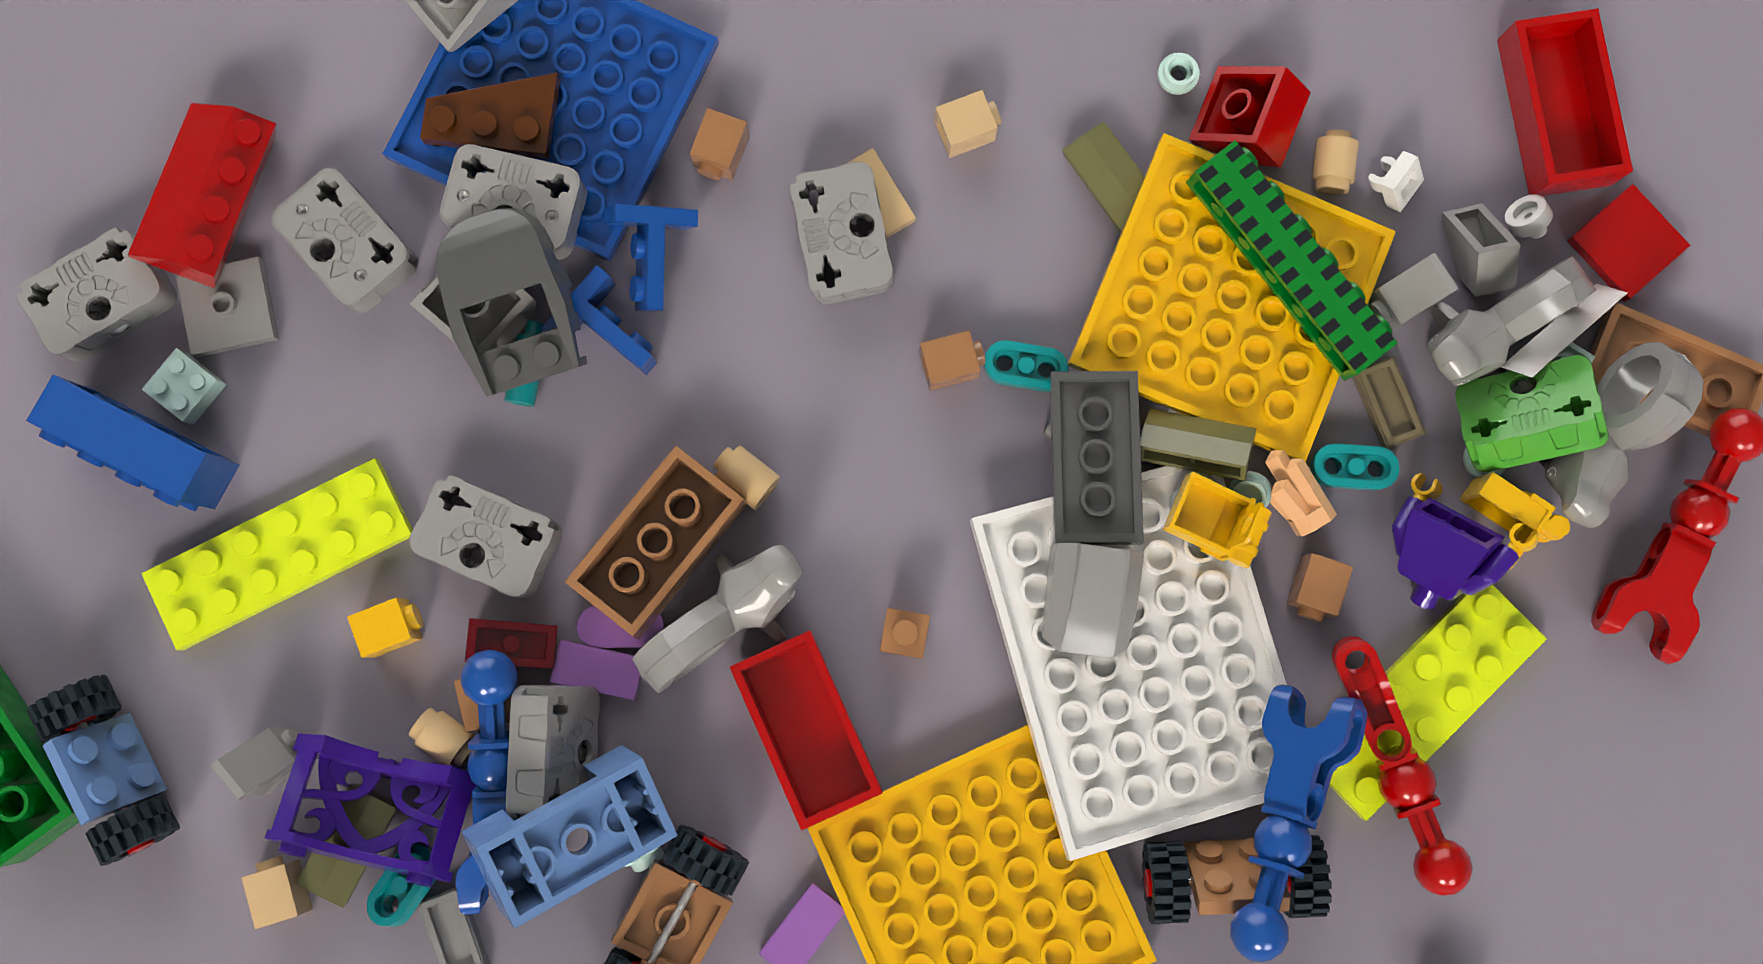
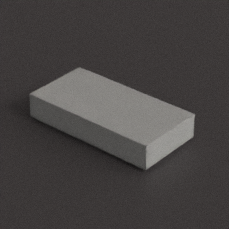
(451, 932)

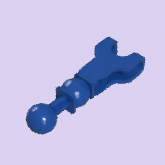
(488, 681)
(1294, 801)

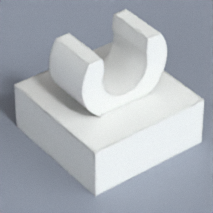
(1401, 180)

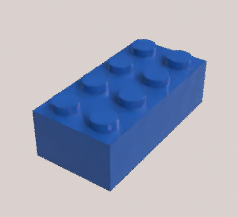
(131, 445)

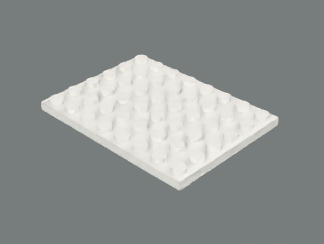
(1172, 719)

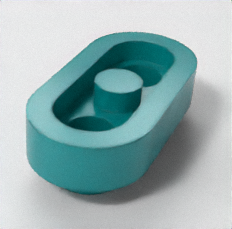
(1025, 364)
(1352, 467)
(392, 886)

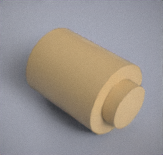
(746, 475)

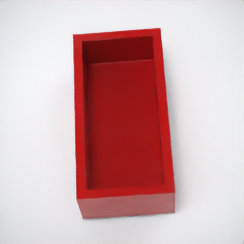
(1564, 103)
(806, 730)

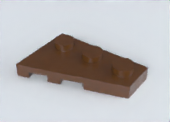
(501, 116)

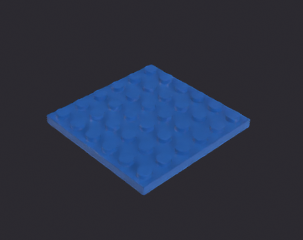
(618, 101)

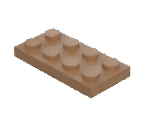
(1727, 376)

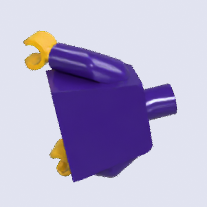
(1448, 550)

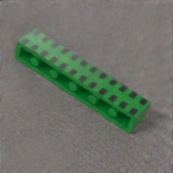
(1291, 261)

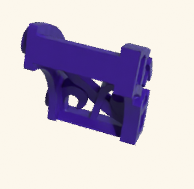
(335, 762)

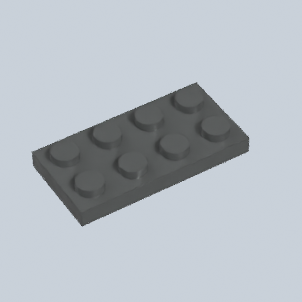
(1096, 458)

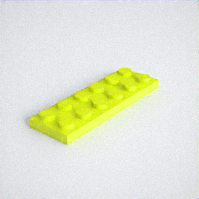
(277, 554)
(1443, 684)

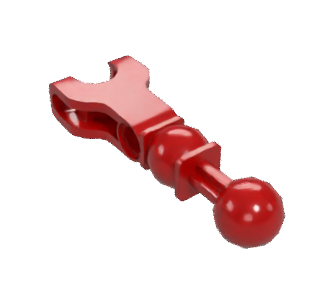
(1683, 548)
(1403, 777)

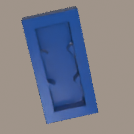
(649, 246)
(605, 322)

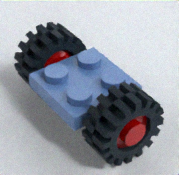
(103, 768)

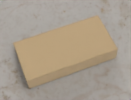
(894, 208)

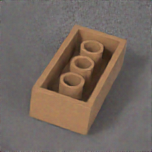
(656, 542)

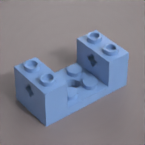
(529, 859)

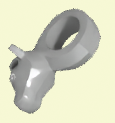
(1478, 342)
(1593, 477)
(746, 598)

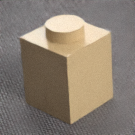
(967, 123)
(274, 892)

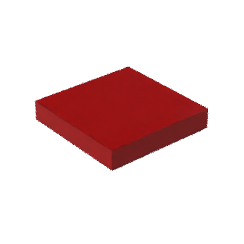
(1628, 242)

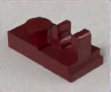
(522, 642)

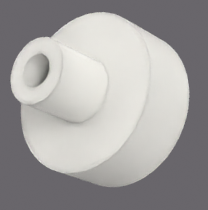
(1529, 216)

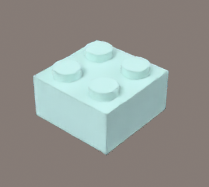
(184, 386)

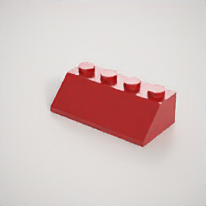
(204, 192)

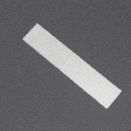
(1563, 331)

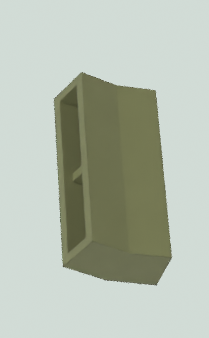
(1106, 171)
(1197, 444)
(337, 878)

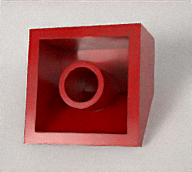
(1254, 108)

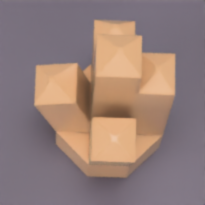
(1298, 494)

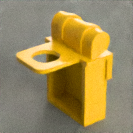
(1509, 506)
(1217, 520)

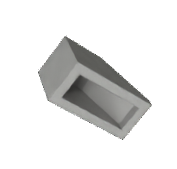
(1481, 249)
(1412, 291)
(259, 763)

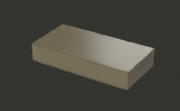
(1388, 403)

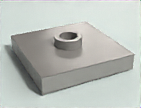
(230, 315)

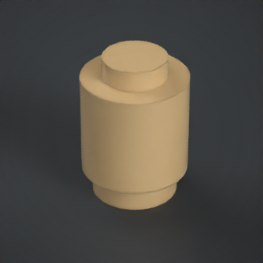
(1335, 162)
(442, 738)

